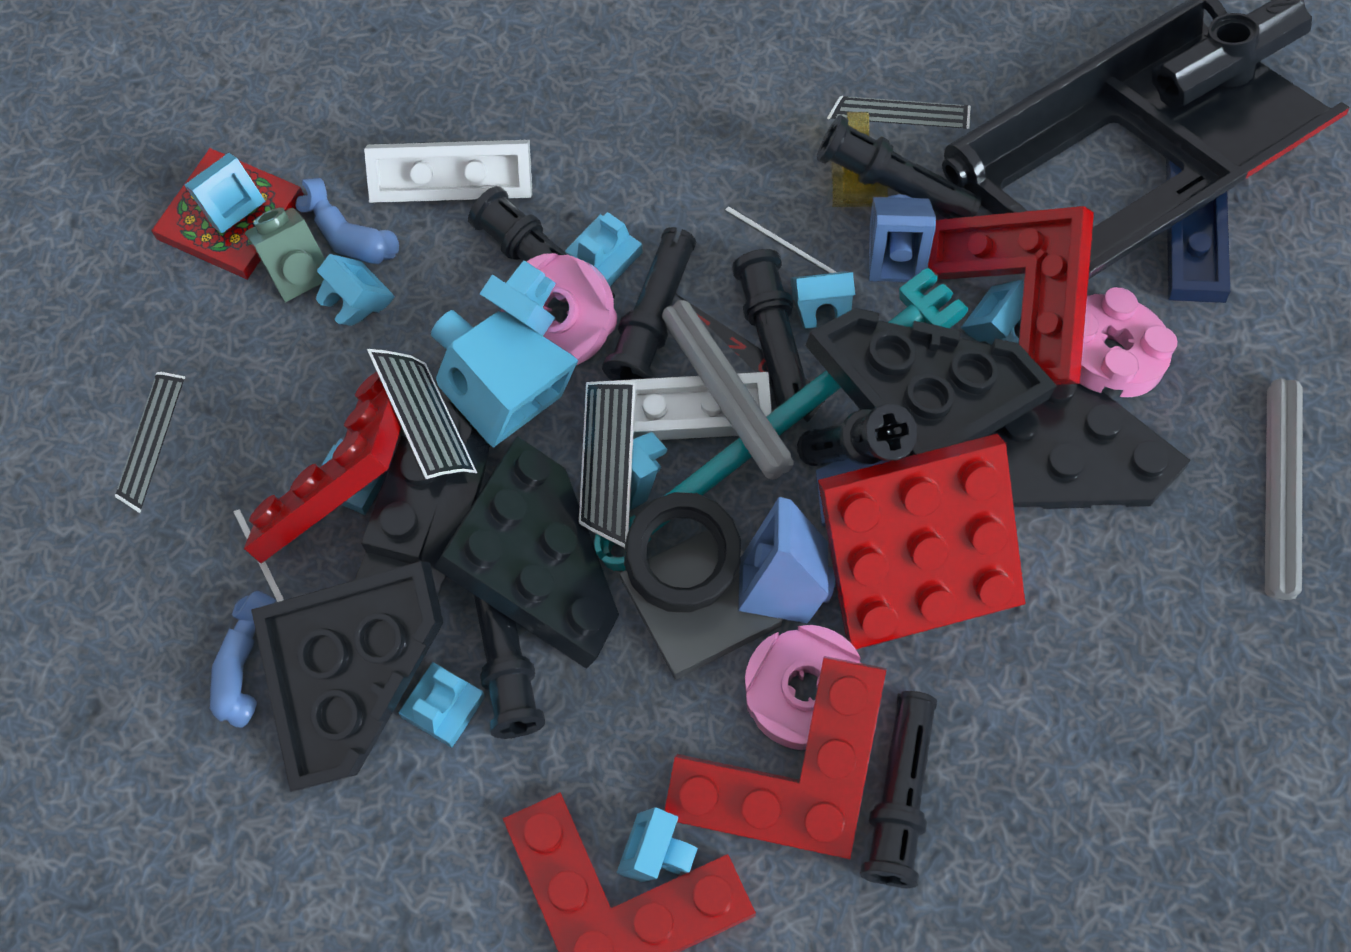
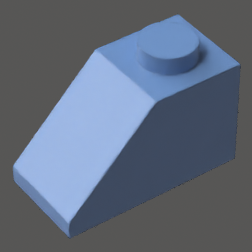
(900, 237)
(785, 567)

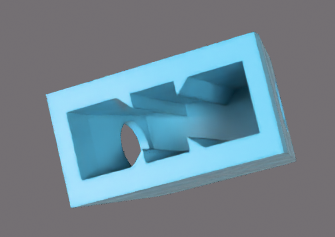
(499, 372)

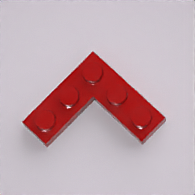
(1054, 256)
(320, 490)
(802, 813)
(577, 907)

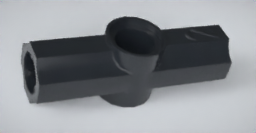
(1230, 51)

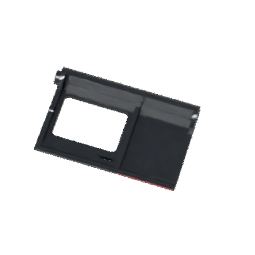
(1212, 138)

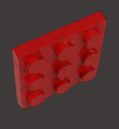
(923, 541)

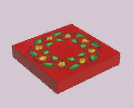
(190, 231)

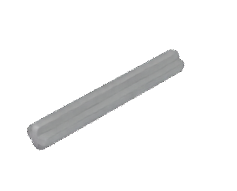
(728, 390)
(1284, 490)

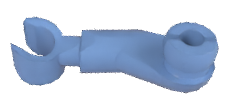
(343, 237)
(227, 670)

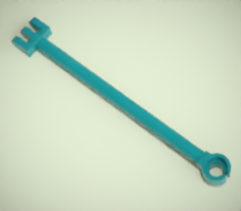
(919, 308)

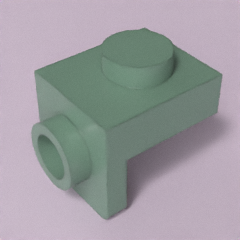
(287, 251)

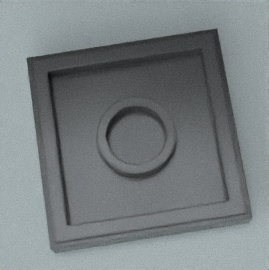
(705, 634)

